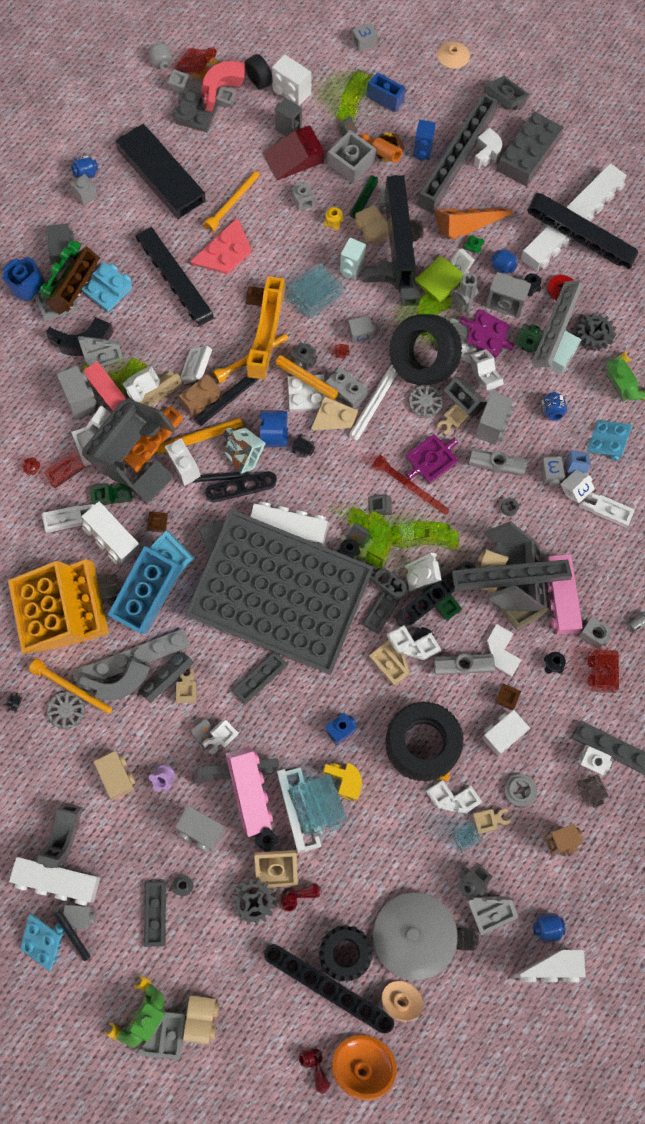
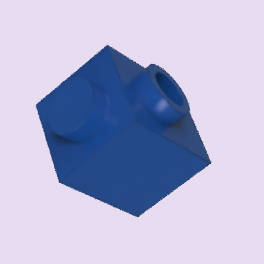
(341, 728)

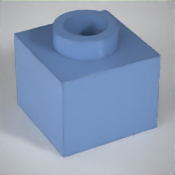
(578, 461)

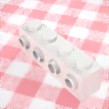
(296, 523)
(57, 880)

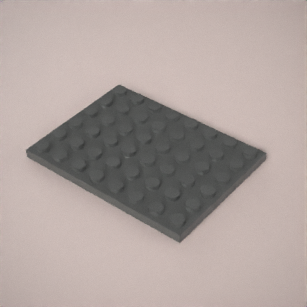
(280, 591)

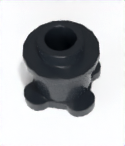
(535, 281)
(303, 446)
(349, 543)
(551, 666)
(266, 846)

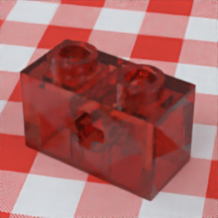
(610, 663)

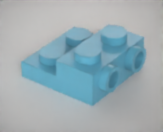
(107, 286)
(173, 548)

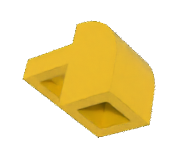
(350, 778)

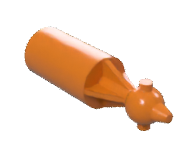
(384, 148)

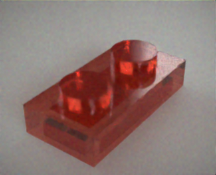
(64, 469)

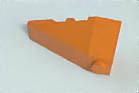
(460, 223)

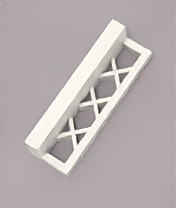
(293, 818)

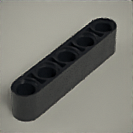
(428, 599)

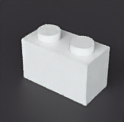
(182, 461)
(505, 732)

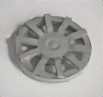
(425, 401)
(66, 710)

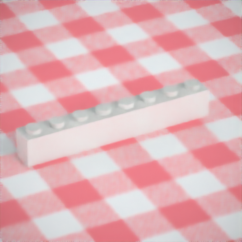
(588, 202)

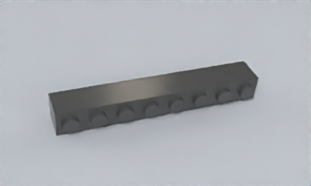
(457, 153)

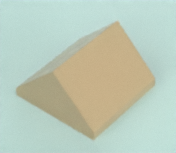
(277, 868)

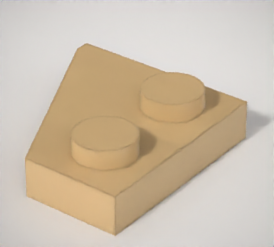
(334, 416)
(390, 663)

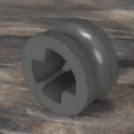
(514, 504)

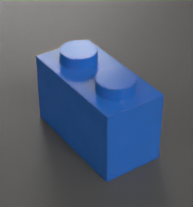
(386, 92)
(424, 139)

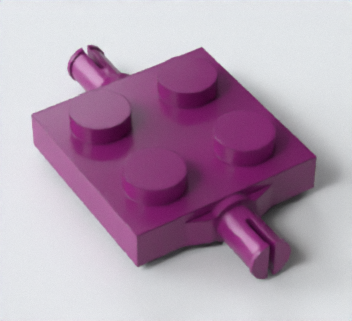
(486, 333)
(431, 458)

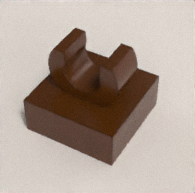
(255, 296)
(157, 522)
(508, 697)

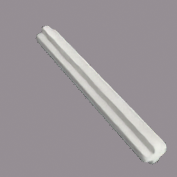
(373, 403)

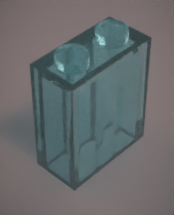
(315, 291)
(318, 806)

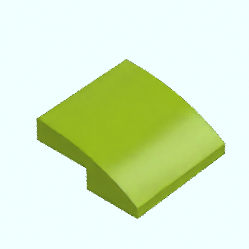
(439, 279)

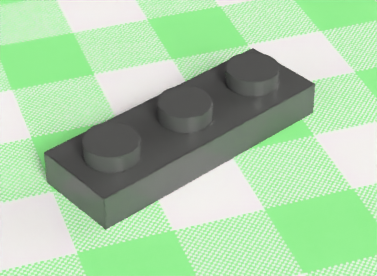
(165, 677)

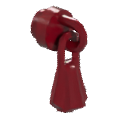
(289, 901)
(308, 1060)

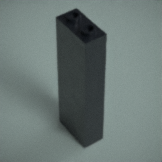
(160, 171)
(399, 232)

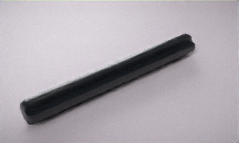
(224, 400)

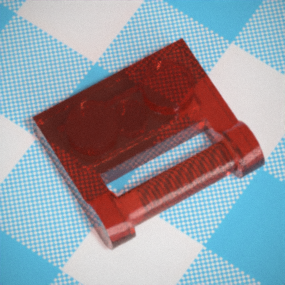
(195, 60)

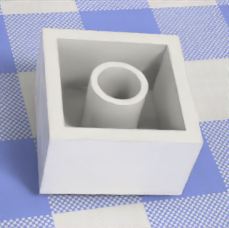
(291, 80)

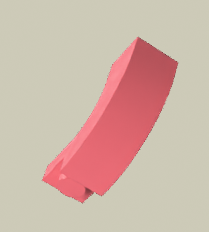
(222, 74)

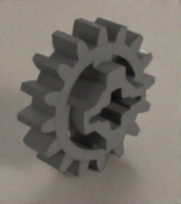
(599, 339)
(261, 907)

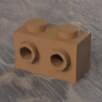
(199, 395)
(564, 840)

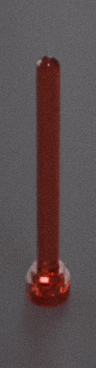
(381, 464)

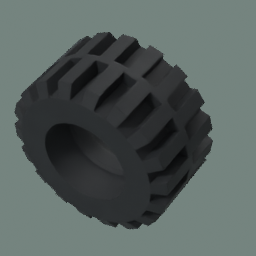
(364, 953)

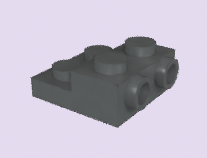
(507, 93)
(193, 112)

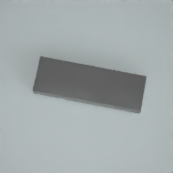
(381, 611)
(259, 678)
(155, 914)

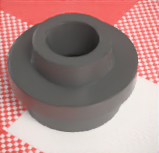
(182, 892)

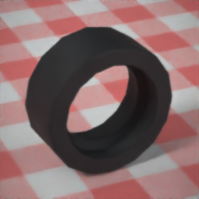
(258, 71)

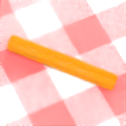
(306, 377)

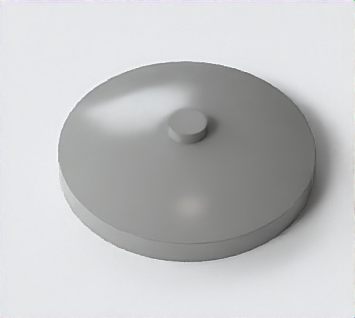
(415, 936)

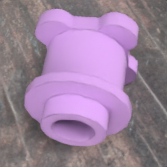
(162, 777)

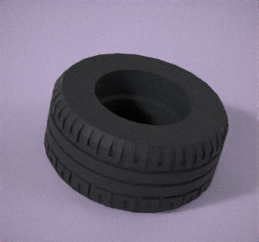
(403, 343)
(429, 714)

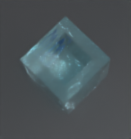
(466, 837)

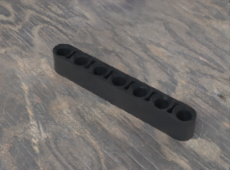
(582, 230)
(173, 273)
(340, 990)

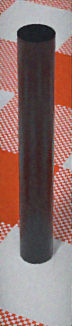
(220, 476)
(70, 932)

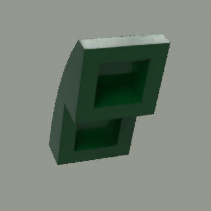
(110, 494)
(446, 608)

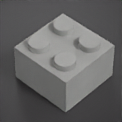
(351, 156)
(508, 295)
(77, 392)
(495, 418)
(200, 829)

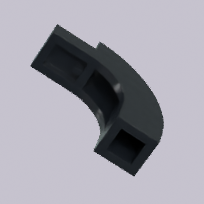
(70, 344)

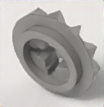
(524, 781)

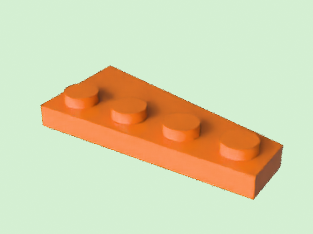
(148, 446)

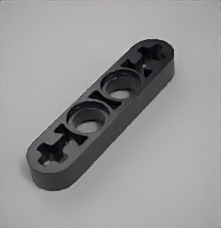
(240, 484)

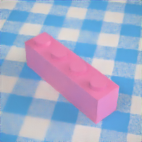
(564, 602)
(248, 790)

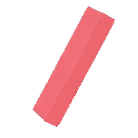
(104, 385)

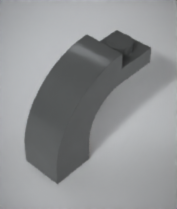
(408, 296)
(120, 686)
(62, 836)

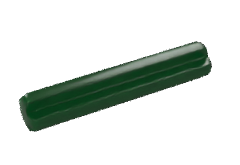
(364, 196)

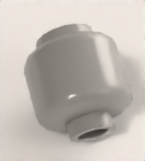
(160, 55)

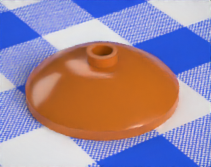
(365, 1055)

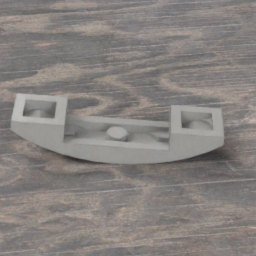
(180, 82)

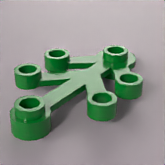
(72, 249)

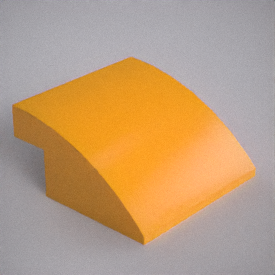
(57, 606)

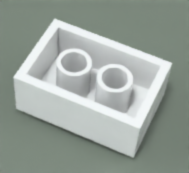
(109, 534)

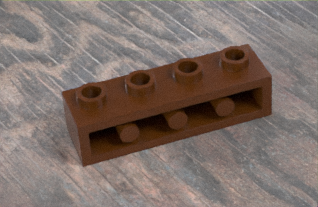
(72, 281)

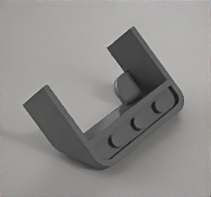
(119, 436)
(520, 550)

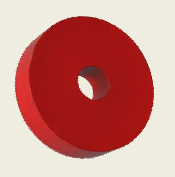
(554, 284)

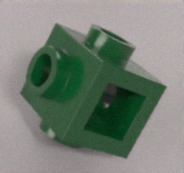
(525, 335)

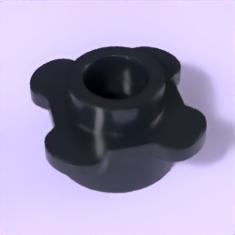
(14, 702)

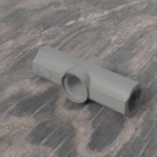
(466, 292)
(509, 464)
(476, 663)

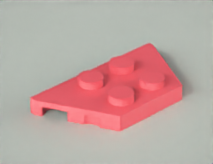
(225, 250)

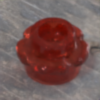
(341, 351)
(29, 464)

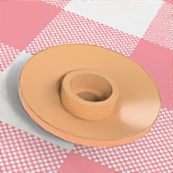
(453, 59)
(403, 993)

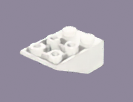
(559, 964)

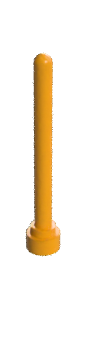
(213, 222)
(223, 373)
(39, 668)

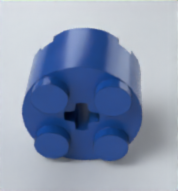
(23, 278)
(274, 428)

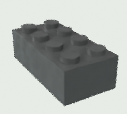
(530, 148)

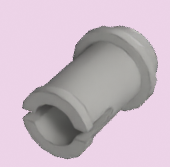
(637, 623)

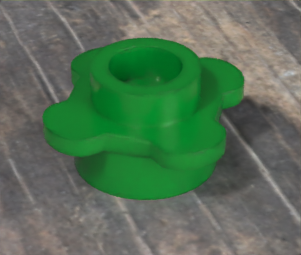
(474, 248)

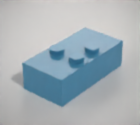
(145, 590)

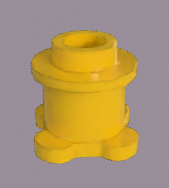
(334, 218)

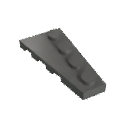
(218, 772)

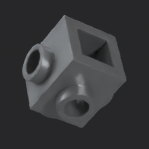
(303, 355)
(474, 881)

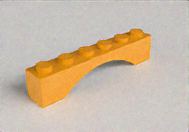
(263, 344)

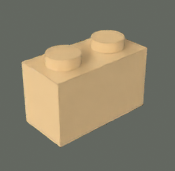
(114, 776)

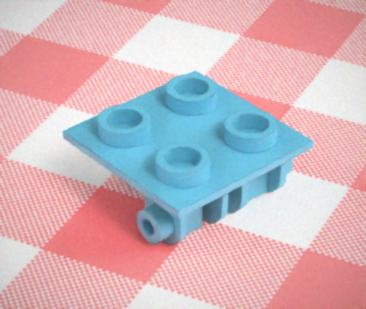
(609, 438)
(41, 941)

